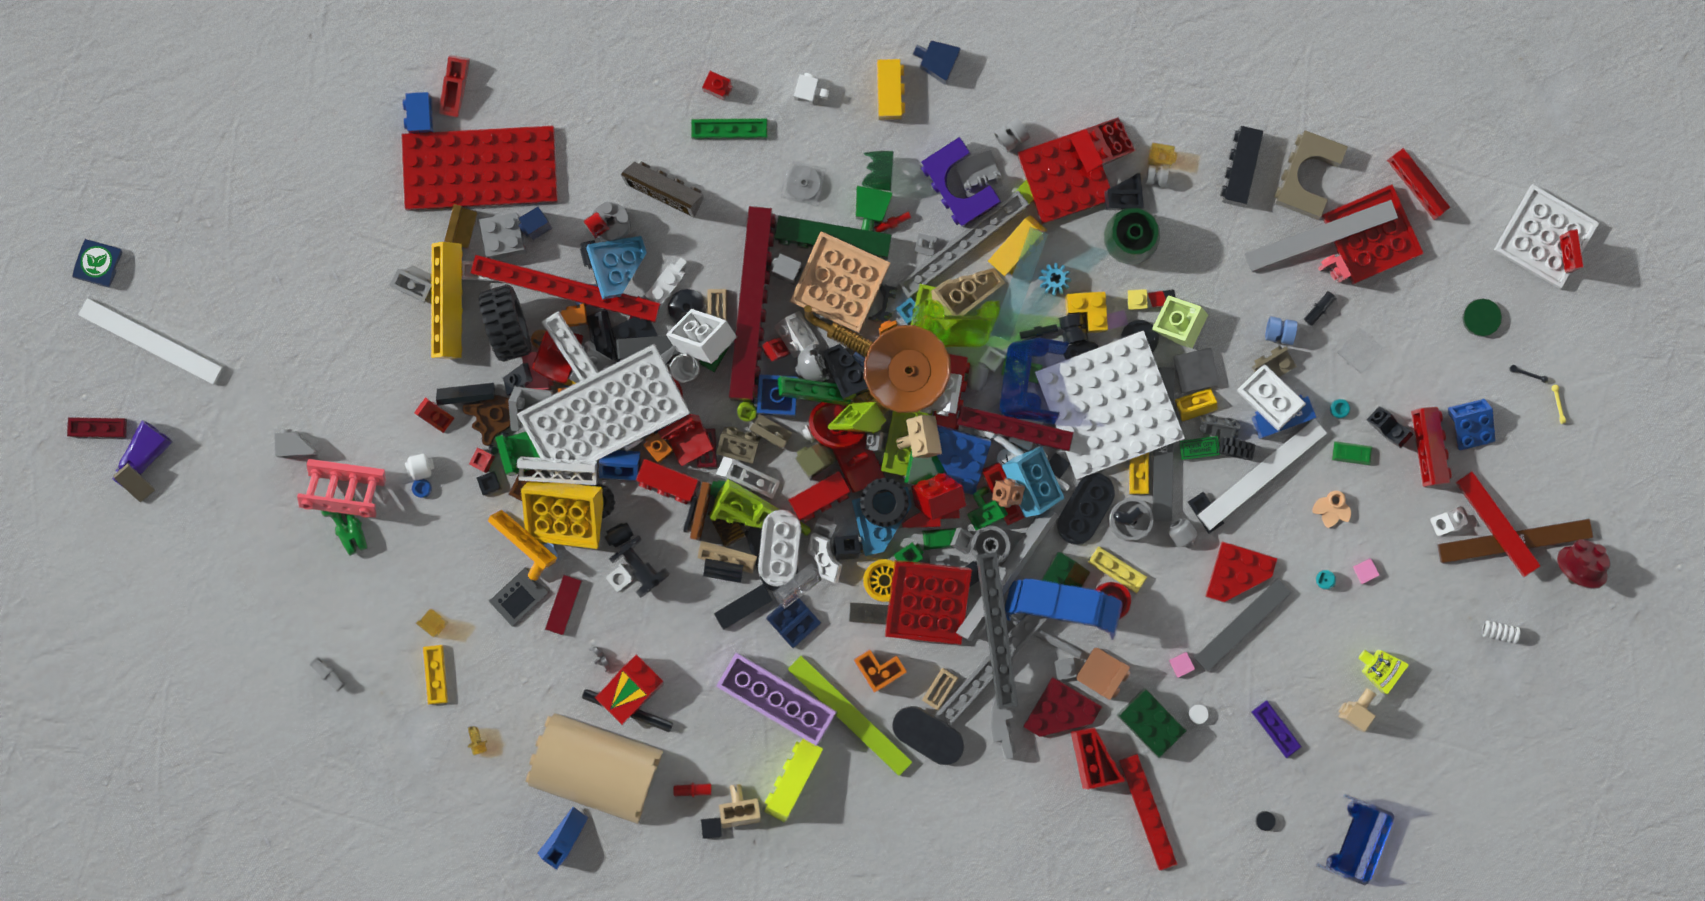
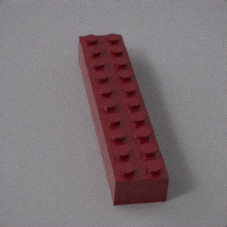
(751, 304)

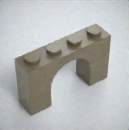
(1291, 193)

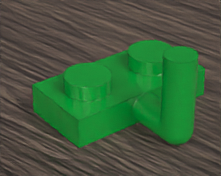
(987, 512)

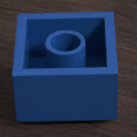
(770, 401)

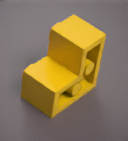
(1092, 306)

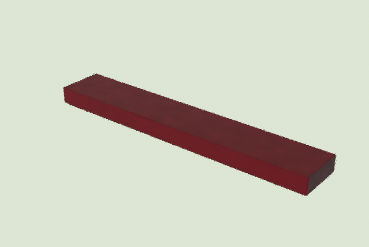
(1015, 428)

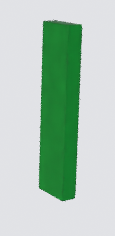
(729, 128)
(810, 390)

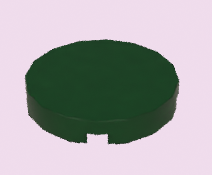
(1482, 317)

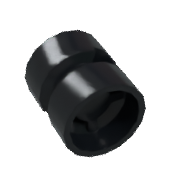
(1073, 328)

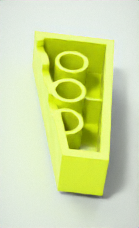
(793, 780)

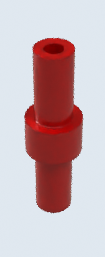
(892, 222)

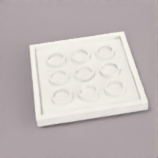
(1535, 231)

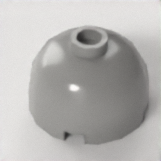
(812, 364)

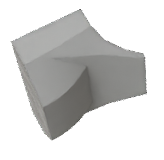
(413, 282)

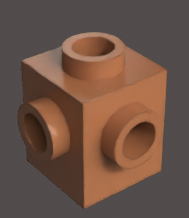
(1008, 492)

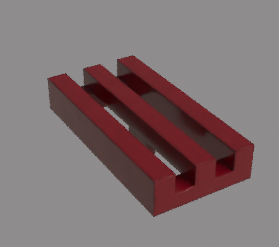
(714, 455)

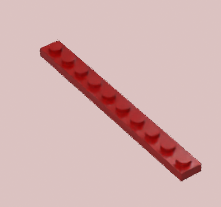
(563, 288)

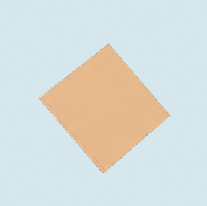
(840, 281)

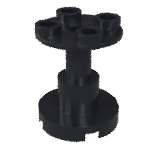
(644, 572)

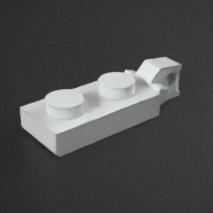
(667, 282)

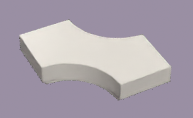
(828, 566)

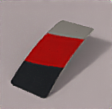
(1158, 298)

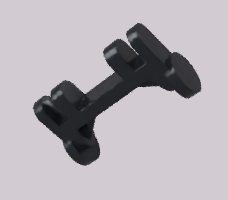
(879, 317)

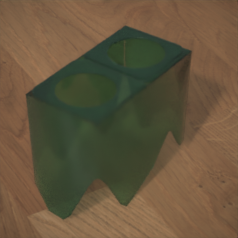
(882, 170)

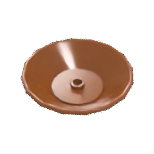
(887, 366)

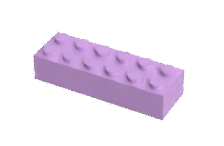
(776, 699)

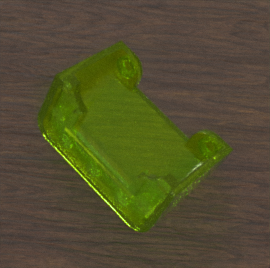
(954, 329)

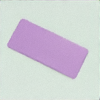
(1117, 319)

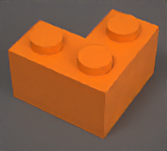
(877, 674)

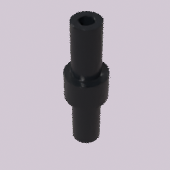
(1038, 331)

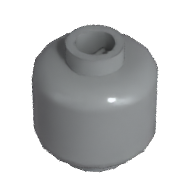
(1183, 533)

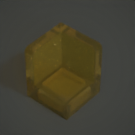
(432, 623)

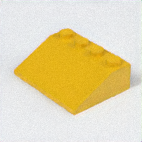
(563, 513)

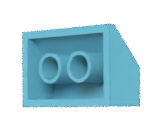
(1037, 476)

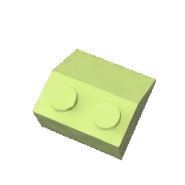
(1180, 321)

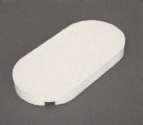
(779, 547)

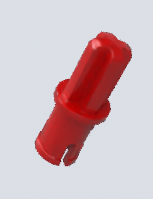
(692, 790)

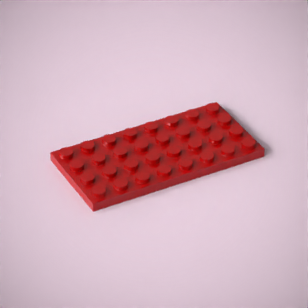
(479, 167)

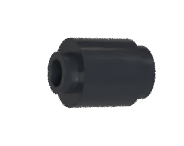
(619, 534)

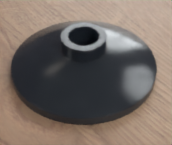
(683, 297)

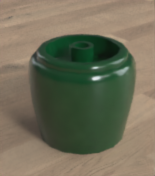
(1131, 236)

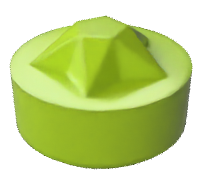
(747, 411)

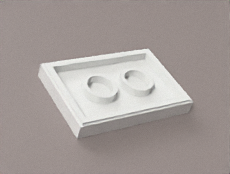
(1271, 397)

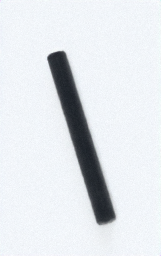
(638, 715)

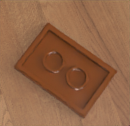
(701, 511)

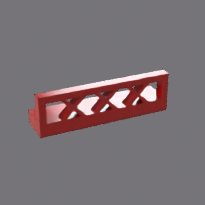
(1418, 183)

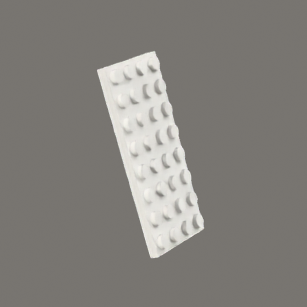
(605, 410)

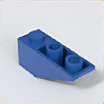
(563, 838)

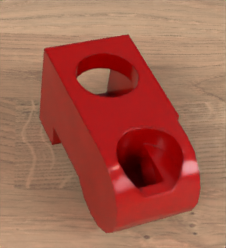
(596, 224)

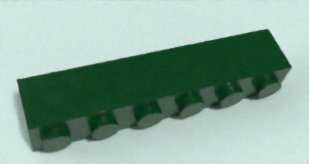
(806, 233)

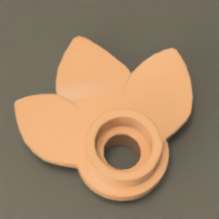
(1332, 512)

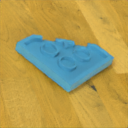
(615, 263)
(873, 537)

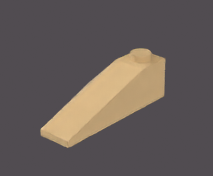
(966, 292)

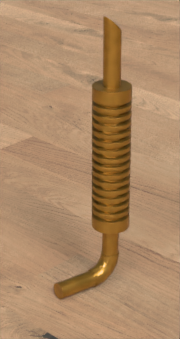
(842, 335)

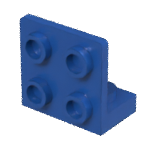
(1473, 424)

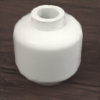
(419, 466)

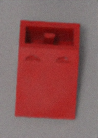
(1102, 144)

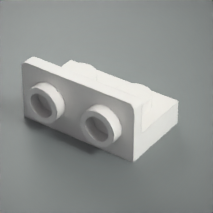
(796, 333)

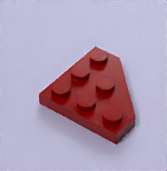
(1238, 571)

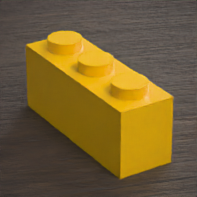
(890, 89)

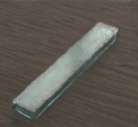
(1020, 283)

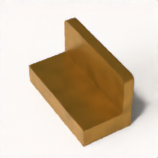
(461, 226)

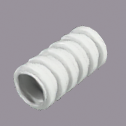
(1501, 632)

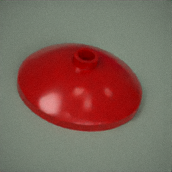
(821, 417)

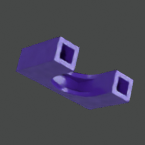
(938, 167)

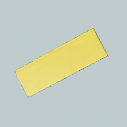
(1117, 569)

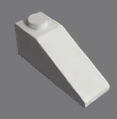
(748, 477)

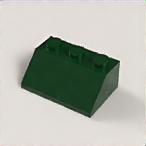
(1065, 572)

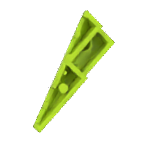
(742, 506)

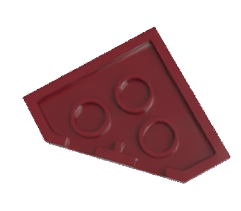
(1060, 710)

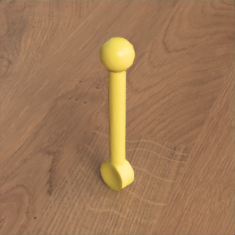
(1555, 388)

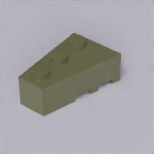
(815, 459)

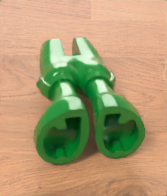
(349, 531)

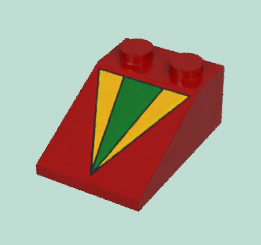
(629, 689)

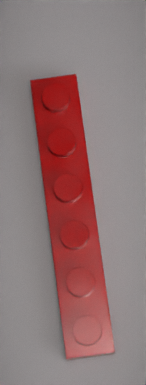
(1148, 812)

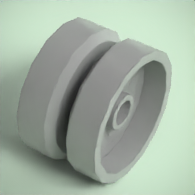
(1139, 528)

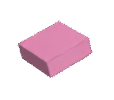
(1365, 570)
(1181, 664)

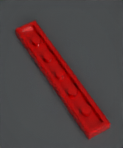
(1497, 524)

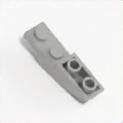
(1001, 729)

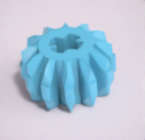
(1057, 273)

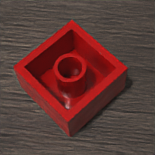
(938, 496)

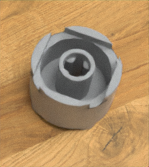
(613, 211)
(985, 535)

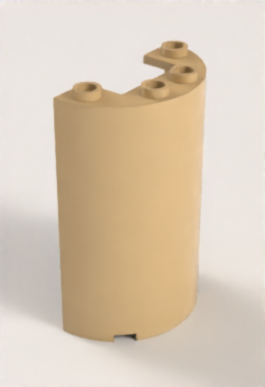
(593, 767)

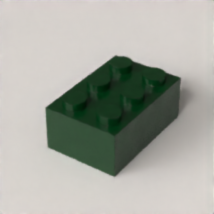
(1151, 723)

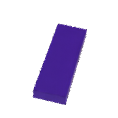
(1276, 729)

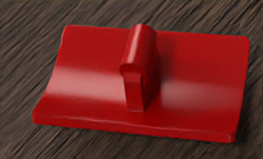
(551, 361)
(859, 465)

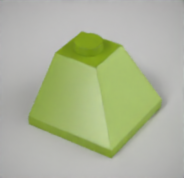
(859, 418)

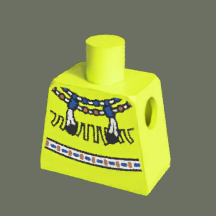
(1382, 669)

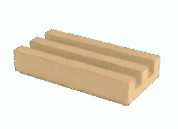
(717, 291)
(931, 702)

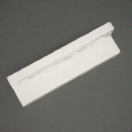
(540, 464)

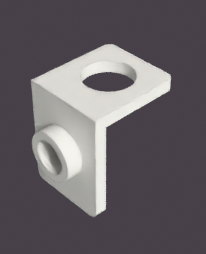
(1454, 519)
(626, 571)

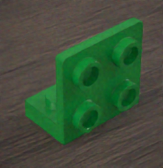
(513, 448)

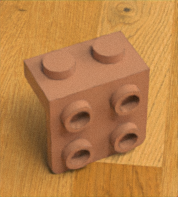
(1103, 673)

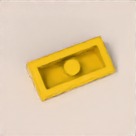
(1196, 404)

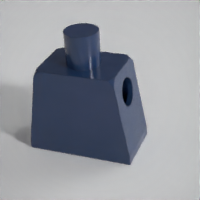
(937, 59)

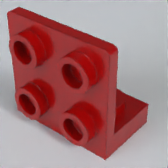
(687, 438)

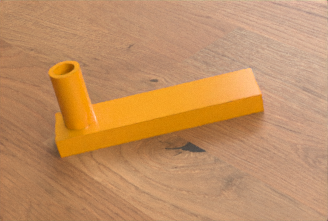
(525, 542)

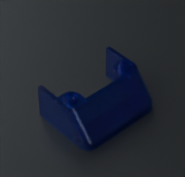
(1014, 397)
(1362, 842)

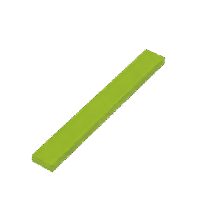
(850, 715)

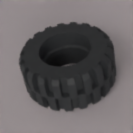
(504, 323)

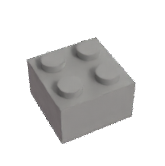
(502, 236)

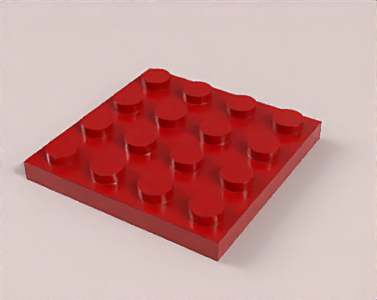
(1060, 179)
(1377, 247)
(927, 602)

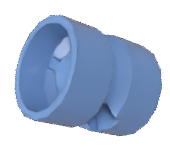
(1281, 330)

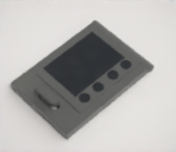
(518, 597)

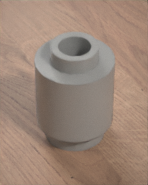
(977, 376)

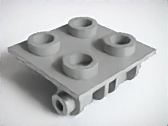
(978, 173)

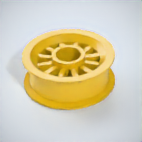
(867, 584)

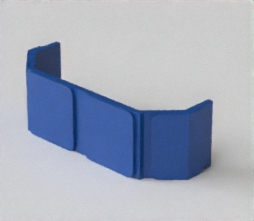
(1064, 603)

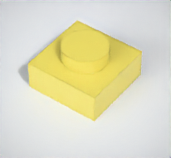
(1137, 299)

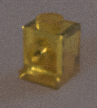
(1167, 150)

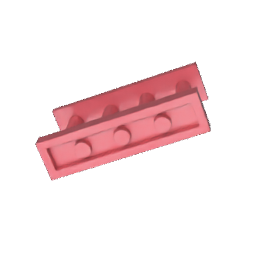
(343, 472)

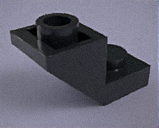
(1389, 427)

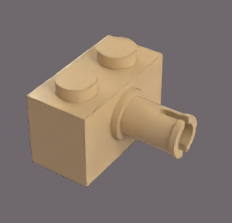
(922, 437)
(1356, 713)
(739, 811)

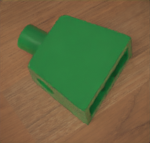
(871, 206)

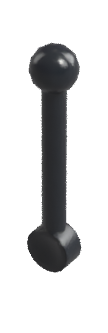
(1513, 368)

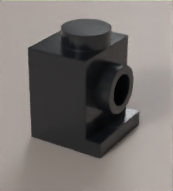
(843, 542)

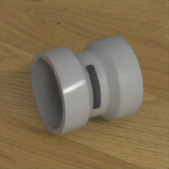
(1157, 176)

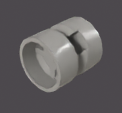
(1018, 135)

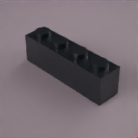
(1242, 166)

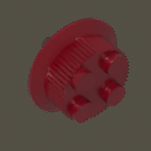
(1584, 564)

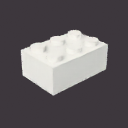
(701, 336)

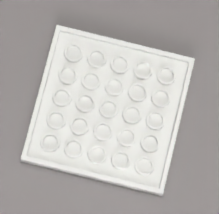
(1111, 404)

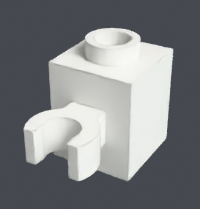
(807, 89)

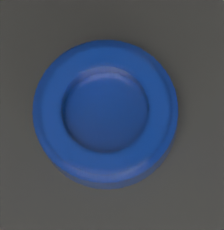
(421, 488)

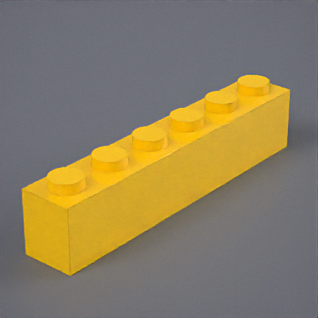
(446, 301)

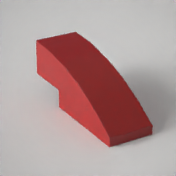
(454, 85)
(995, 473)
(921, 520)

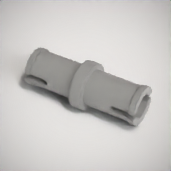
(327, 674)

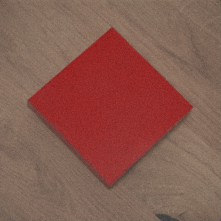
(1571, 251)

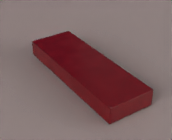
(97, 427)
(563, 605)

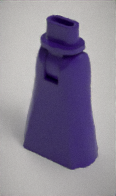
(144, 448)

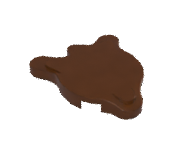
(491, 417)

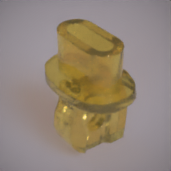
(477, 746)

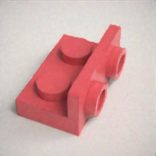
(1338, 267)

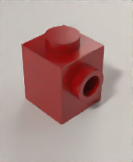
(717, 85)

